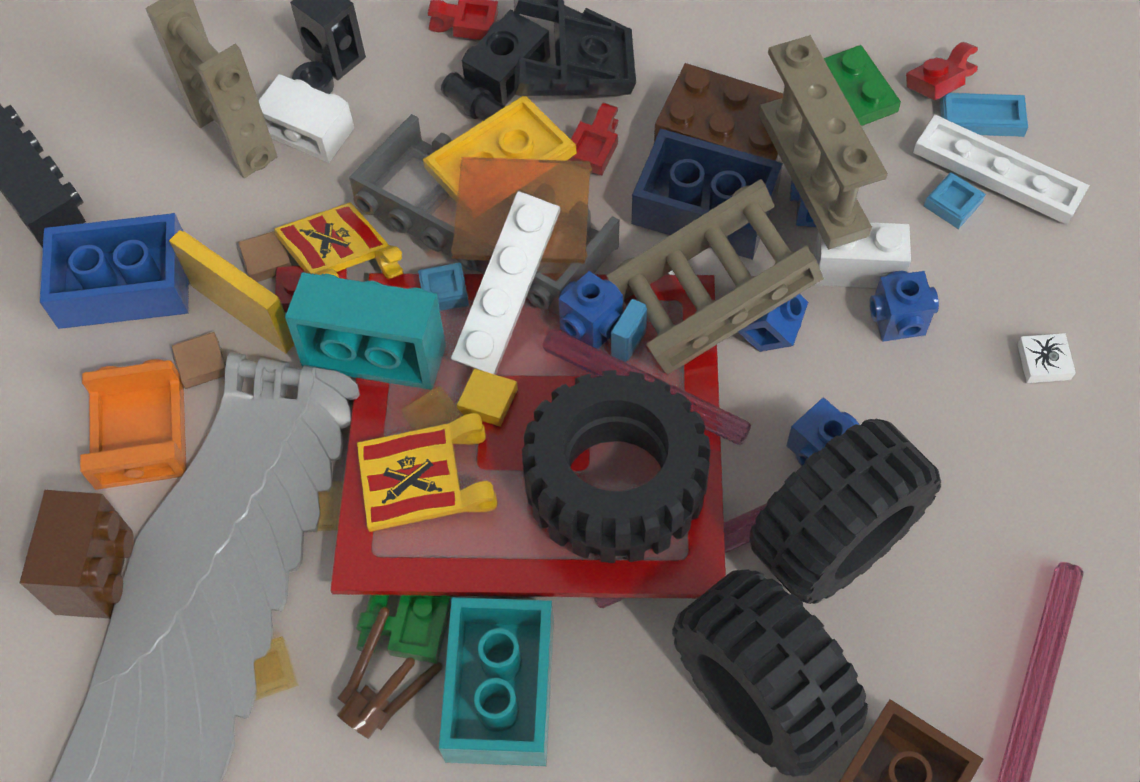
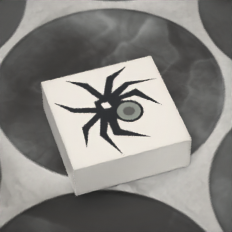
(1046, 358)

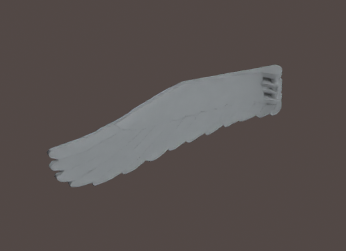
(207, 582)

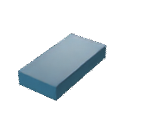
(986, 113)

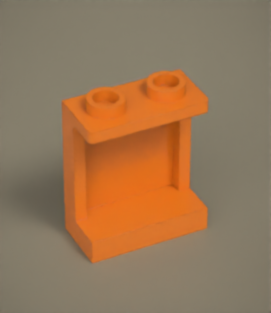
(135, 424)

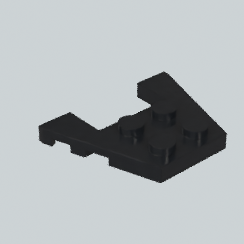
(590, 54)

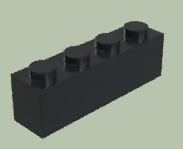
(33, 182)

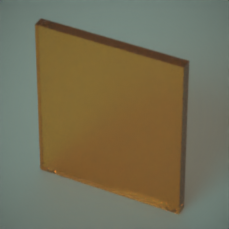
(488, 193)

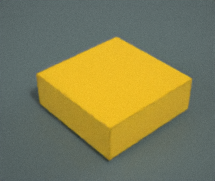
(487, 396)

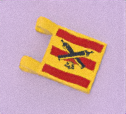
(337, 241)
(417, 476)

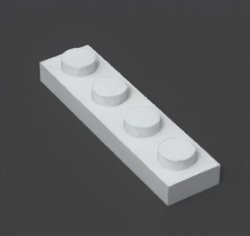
(1001, 169)
(506, 283)

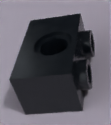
(329, 33)
(497, 53)

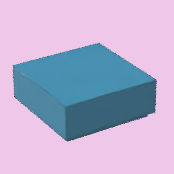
(954, 200)
(447, 283)
(629, 330)

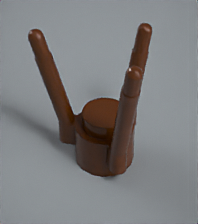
(370, 709)

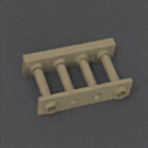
(213, 83)
(821, 142)
(745, 304)

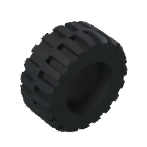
(618, 411)
(844, 510)
(770, 671)

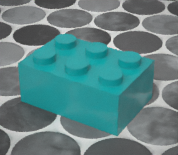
(367, 329)
(497, 682)

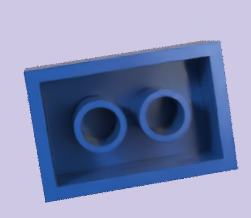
(112, 271)

